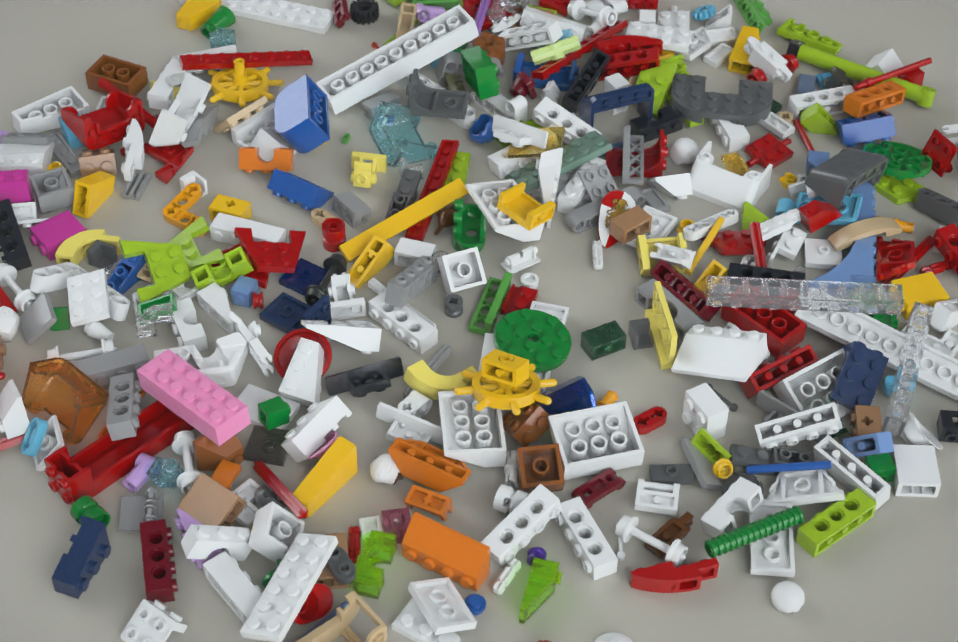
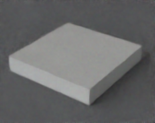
(37, 318)

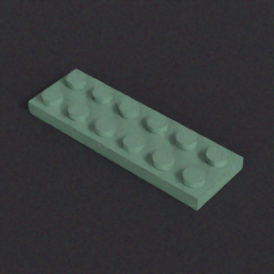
(574, 155)

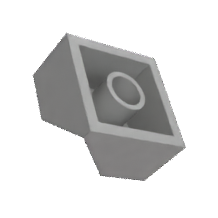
(52, 189)

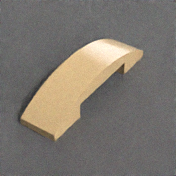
(861, 229)

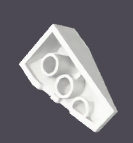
(548, 175)
(356, 334)

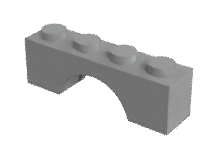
(682, 315)

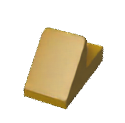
(713, 269)

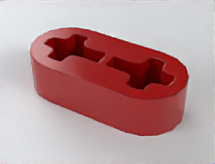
(651, 423)

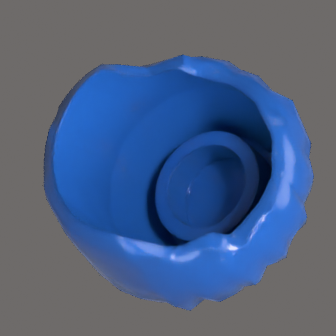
(481, 130)

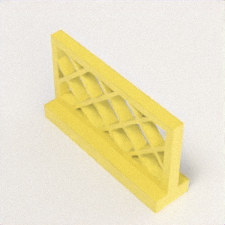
(662, 328)

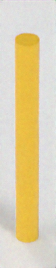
(706, 243)

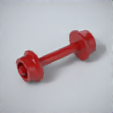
(758, 74)

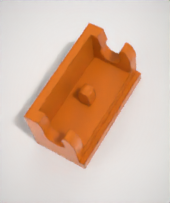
(429, 501)

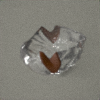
(514, 6)

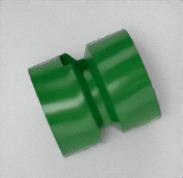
(89, 508)

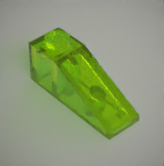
(540, 586)

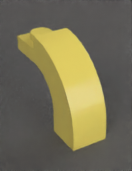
(75, 247)
(428, 382)

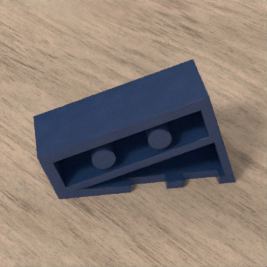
(83, 559)

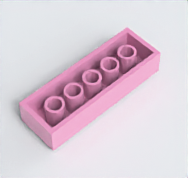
(194, 397)

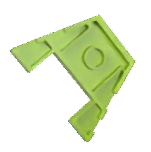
(190, 250)
(164, 263)

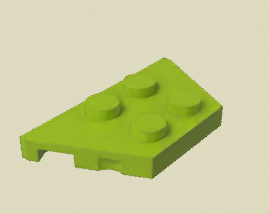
(660, 79)
(898, 190)

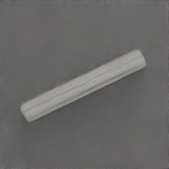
(436, 361)

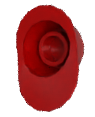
(316, 605)

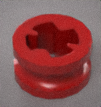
(258, 300)

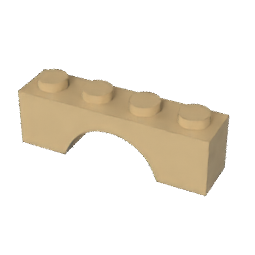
(406, 19)

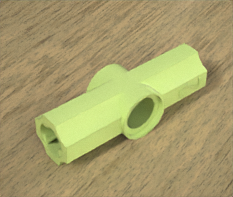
(555, 50)

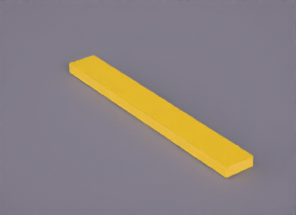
(405, 218)

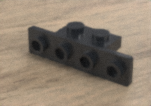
(366, 378)

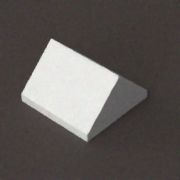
(885, 61)
(267, 143)
(51, 443)

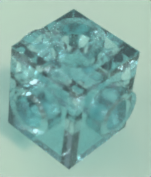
(222, 37)
(165, 472)

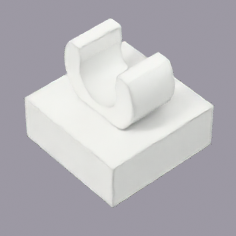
(551, 91)

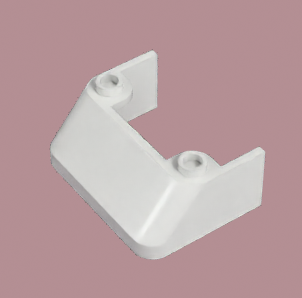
(175, 122)
(725, 186)

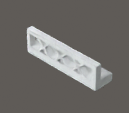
(247, 129)

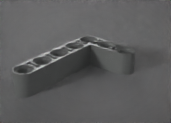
(937, 205)

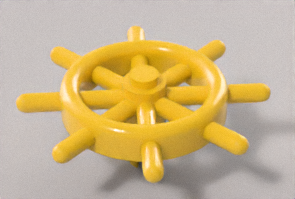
(241, 84)

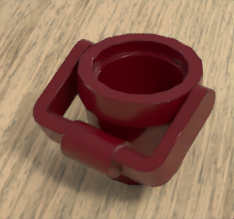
(522, 86)

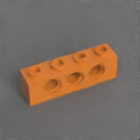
(874, 99)

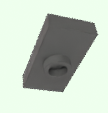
(672, 474)

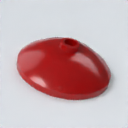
(287, 345)

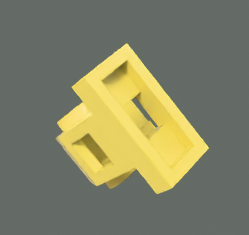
(366, 173)

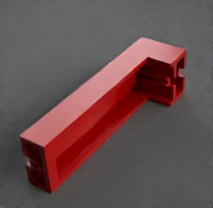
(108, 460)

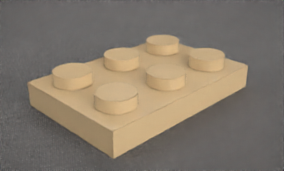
(241, 116)

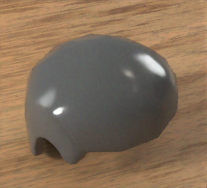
(264, 496)

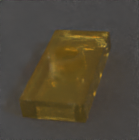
(734, 163)

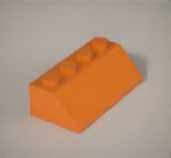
(446, 552)

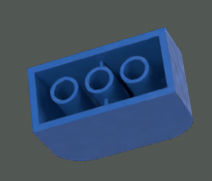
(302, 115)

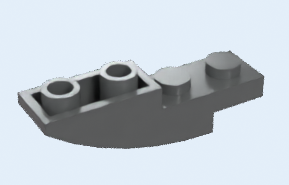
(405, 193)
(746, 456)

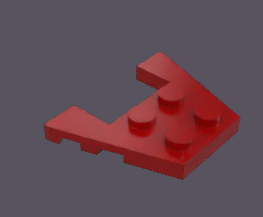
(171, 156)
(272, 256)

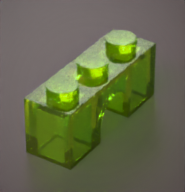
(377, 549)

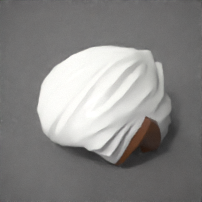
(385, 470)

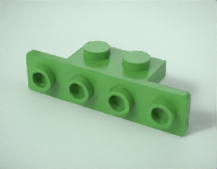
(754, 13)

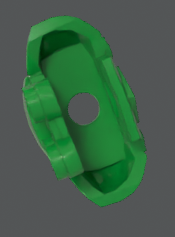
(468, 218)

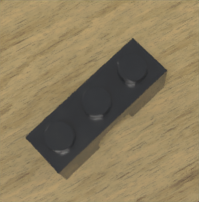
(668, 119)

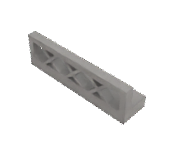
(628, 158)

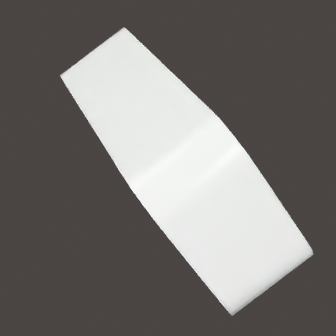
(513, 109)

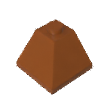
(209, 454)

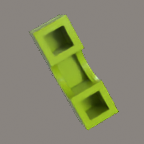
(236, 264)

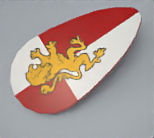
(612, 205)

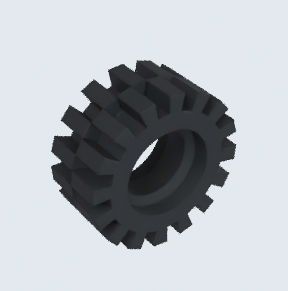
(364, 11)

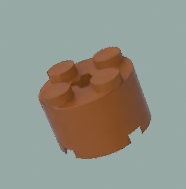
(492, 45)

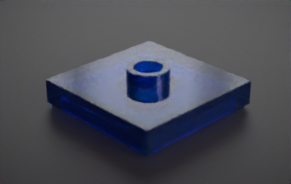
(304, 276)

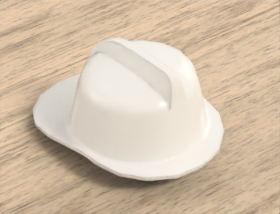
(917, 434)

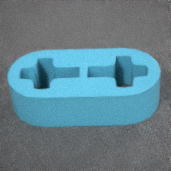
(34, 437)

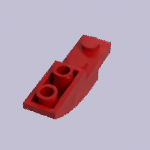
(626, 43)
(668, 579)

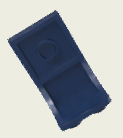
(287, 312)
(858, 375)

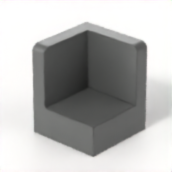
(101, 254)
(639, 333)

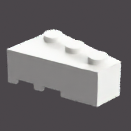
(304, 374)

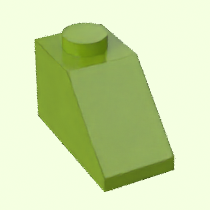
(818, 120)

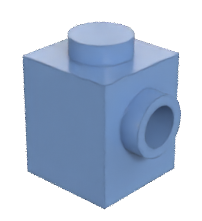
(243, 290)

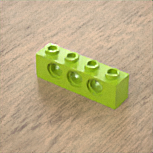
(835, 522)

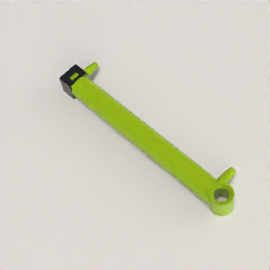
(919, 94)

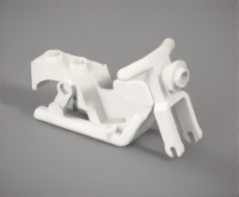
(231, 352)

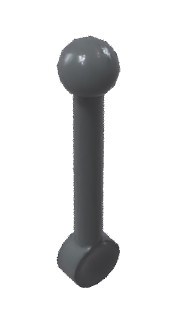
(733, 407)

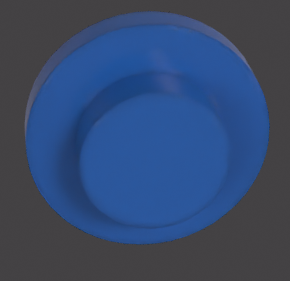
(475, 603)

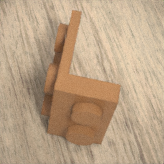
(95, 161)

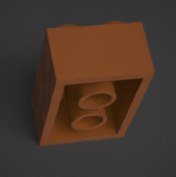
(122, 74)

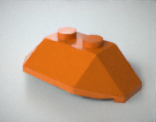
(428, 465)

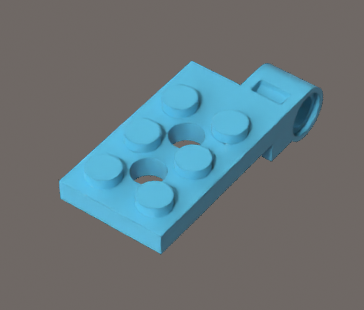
(849, 214)

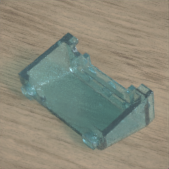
(397, 135)

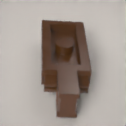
(670, 531)

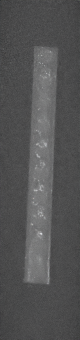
(804, 295)

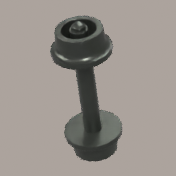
(335, 265)

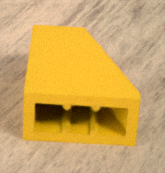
(195, 13)
(91, 193)

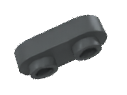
(338, 563)

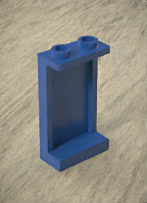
(563, 78)

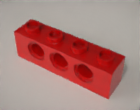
(632, 62)
(946, 242)

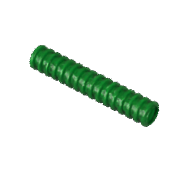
(754, 531)

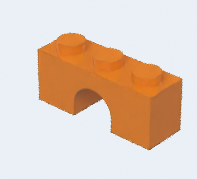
(250, 160)

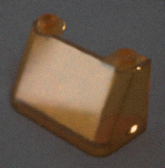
(66, 392)

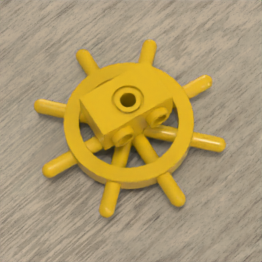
(506, 383)

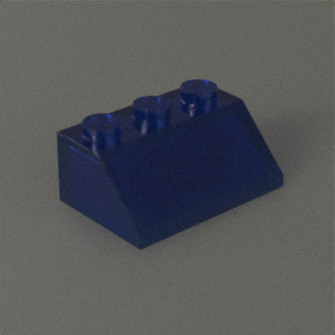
(569, 396)

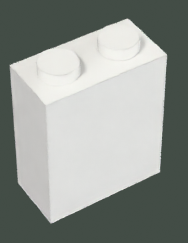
(915, 471)

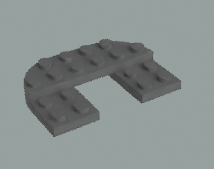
(746, 108)

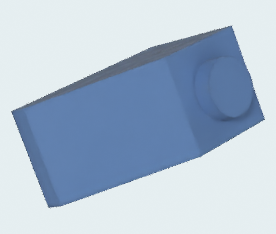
(869, 444)

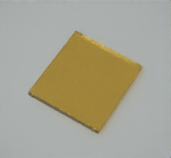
(554, 141)

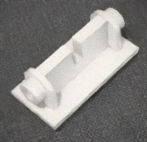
(521, 261)

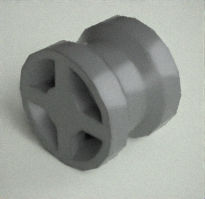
(453, 305)

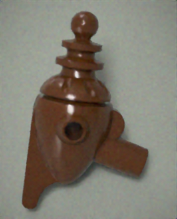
(445, 218)

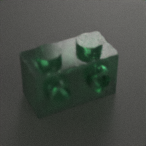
(603, 340)

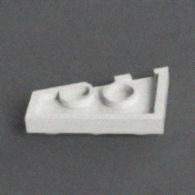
(414, 626)

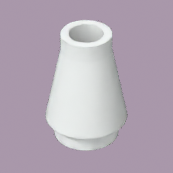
(98, 331)

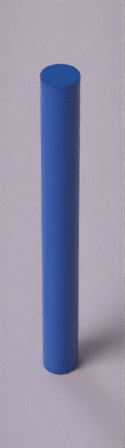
(783, 467)

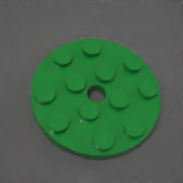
(904, 159)
(551, 335)

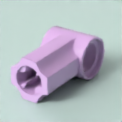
(428, 12)
(137, 476)

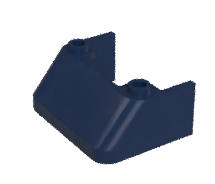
(641, 94)

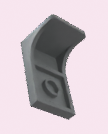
(435, 102)

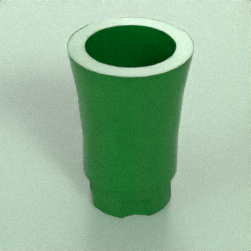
(221, 18)

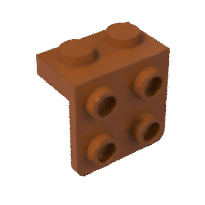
(527, 425)

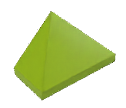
(751, 214)
(709, 446)

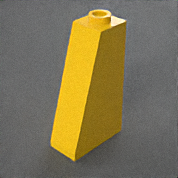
(739, 58)
(328, 475)

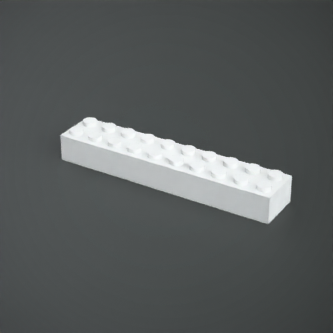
(398, 58)

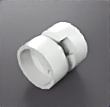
(502, 499)

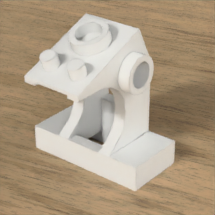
(343, 303)

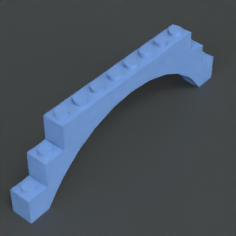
(860, 262)

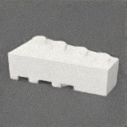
(44, 113)

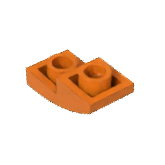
(226, 473)

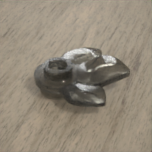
(836, 79)

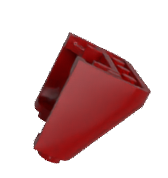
(105, 124)

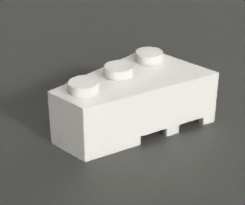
(314, 427)

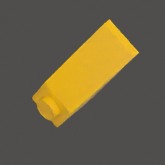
(371, 261)

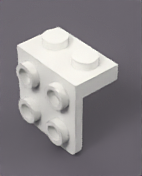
(152, 623)

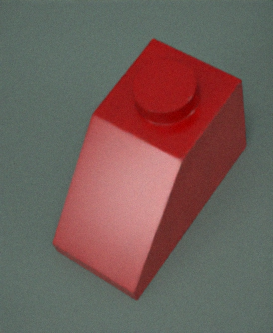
(817, 215)

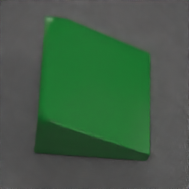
(63, 319)

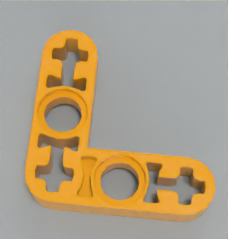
(174, 212)

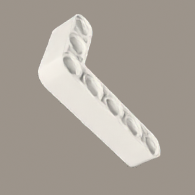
(55, 278)

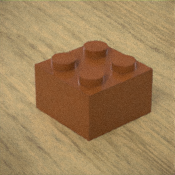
(540, 466)

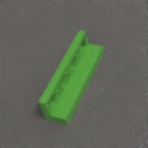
(494, 307)

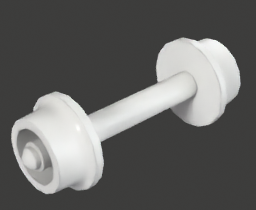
(578, 10)
(23, 298)
(107, 346)
(184, 446)
(628, 527)

